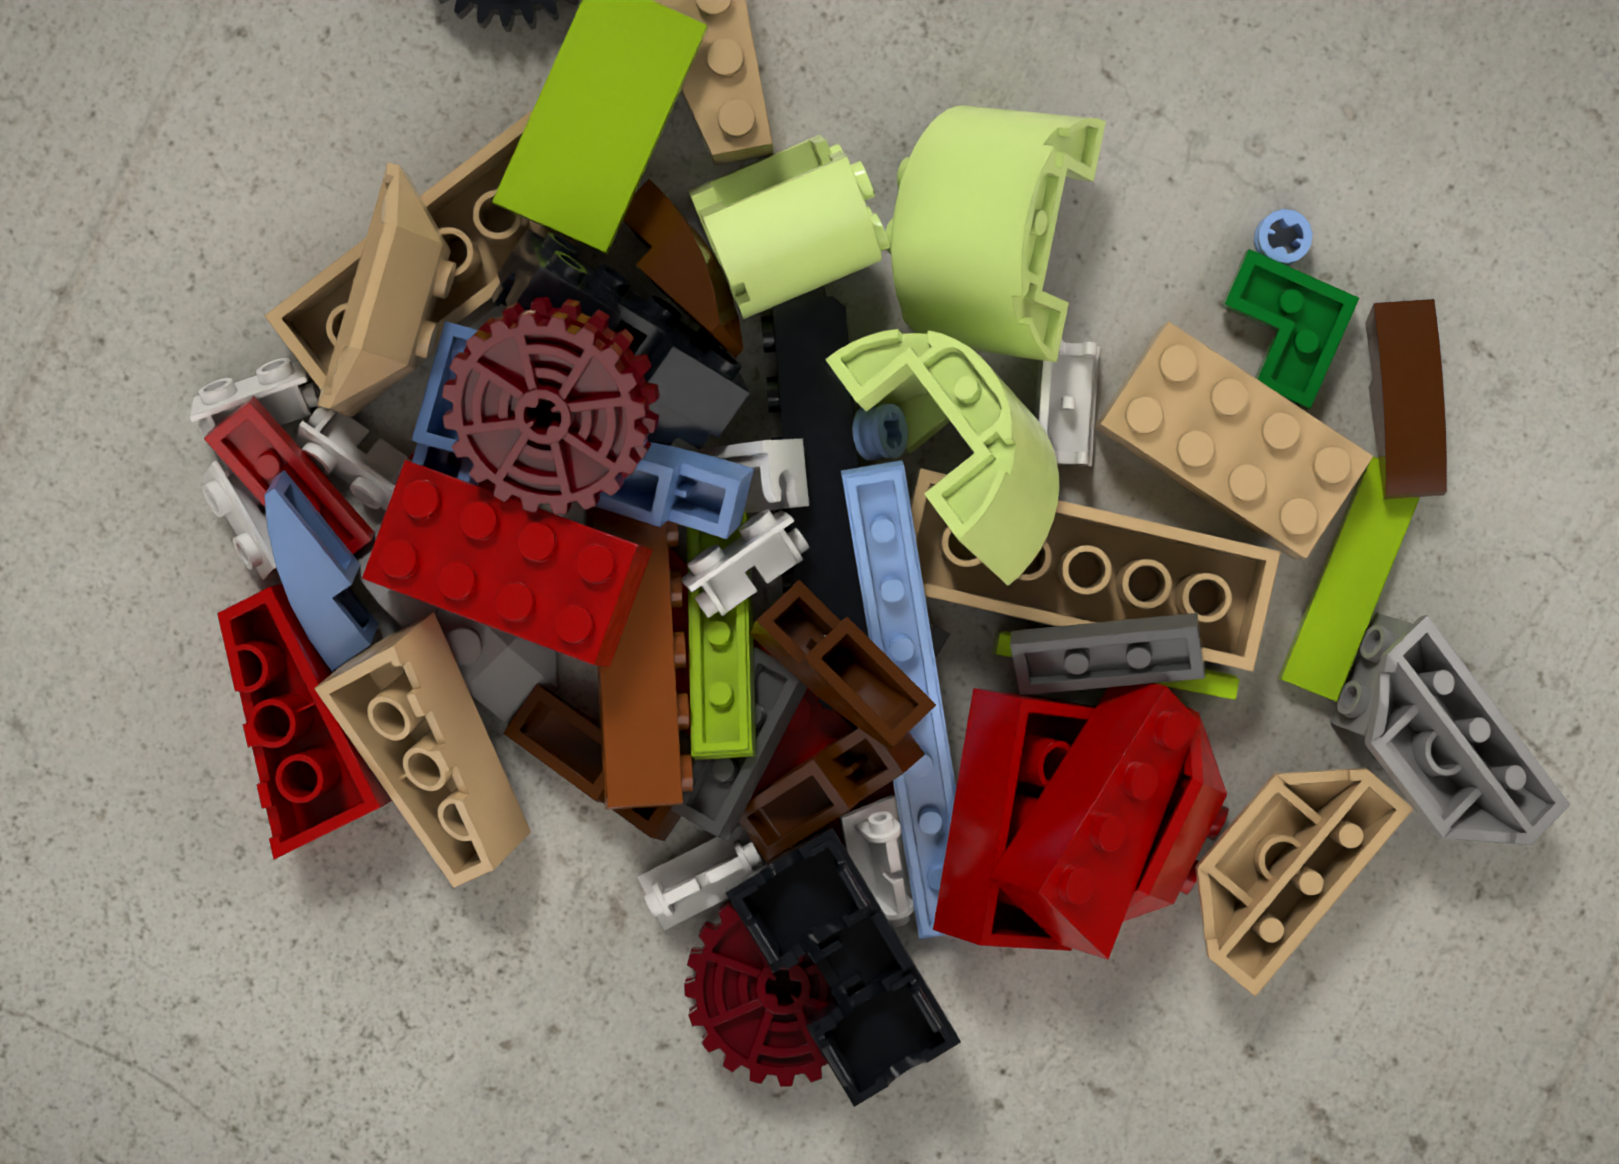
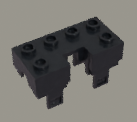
(693, 372)
(883, 1007)

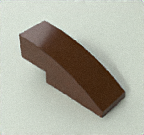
(683, 266)
(1408, 398)
(841, 666)
(573, 748)
(823, 789)

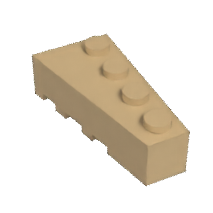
(725, 82)
(429, 748)

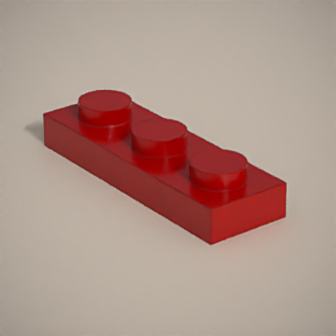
(261, 449)

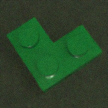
(1306, 321)

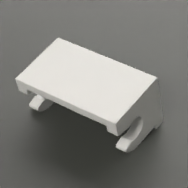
(1068, 401)
(778, 472)

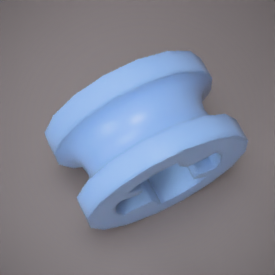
(1286, 220)
(880, 432)

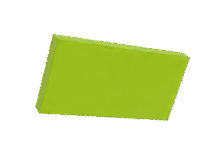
(600, 118)

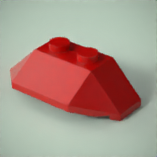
(1190, 818)

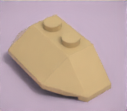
(391, 296)
(1289, 864)

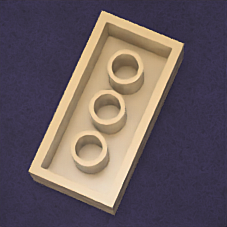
(1233, 441)

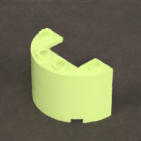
(790, 223)
(981, 225)
(1006, 491)

